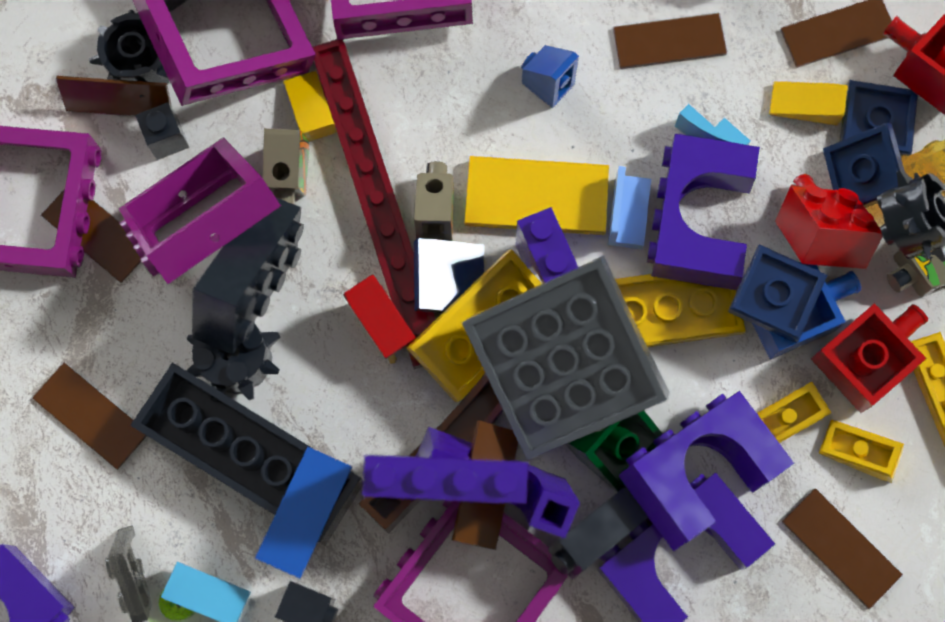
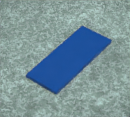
(303, 512)

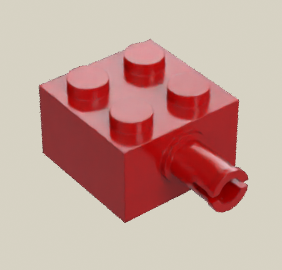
(924, 62)
(828, 225)
(872, 355)

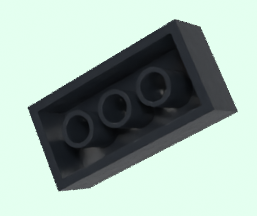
(244, 277)

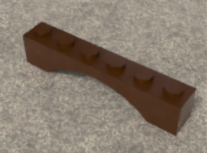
(478, 404)

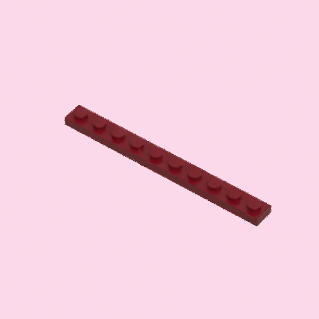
(371, 182)

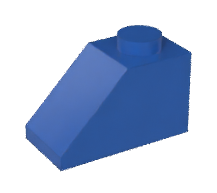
(550, 73)

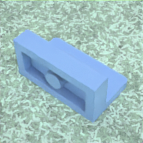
(629, 210)

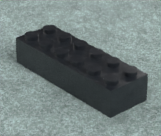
(230, 442)

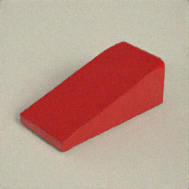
(379, 316)

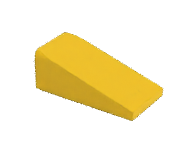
(809, 101)
(310, 106)
(795, 412)
(862, 450)

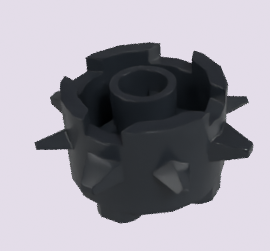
(128, 51)
(915, 215)
(235, 373)

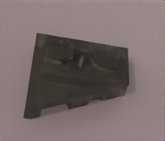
(130, 576)

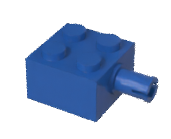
(823, 319)

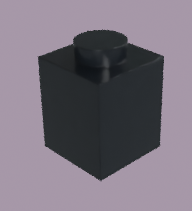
(162, 131)
(306, 605)

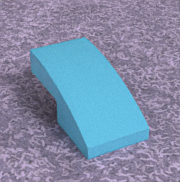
(694, 124)
(205, 594)

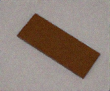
(836, 32)
(669, 40)
(111, 95)
(104, 241)
(90, 415)
(478, 521)
(842, 548)

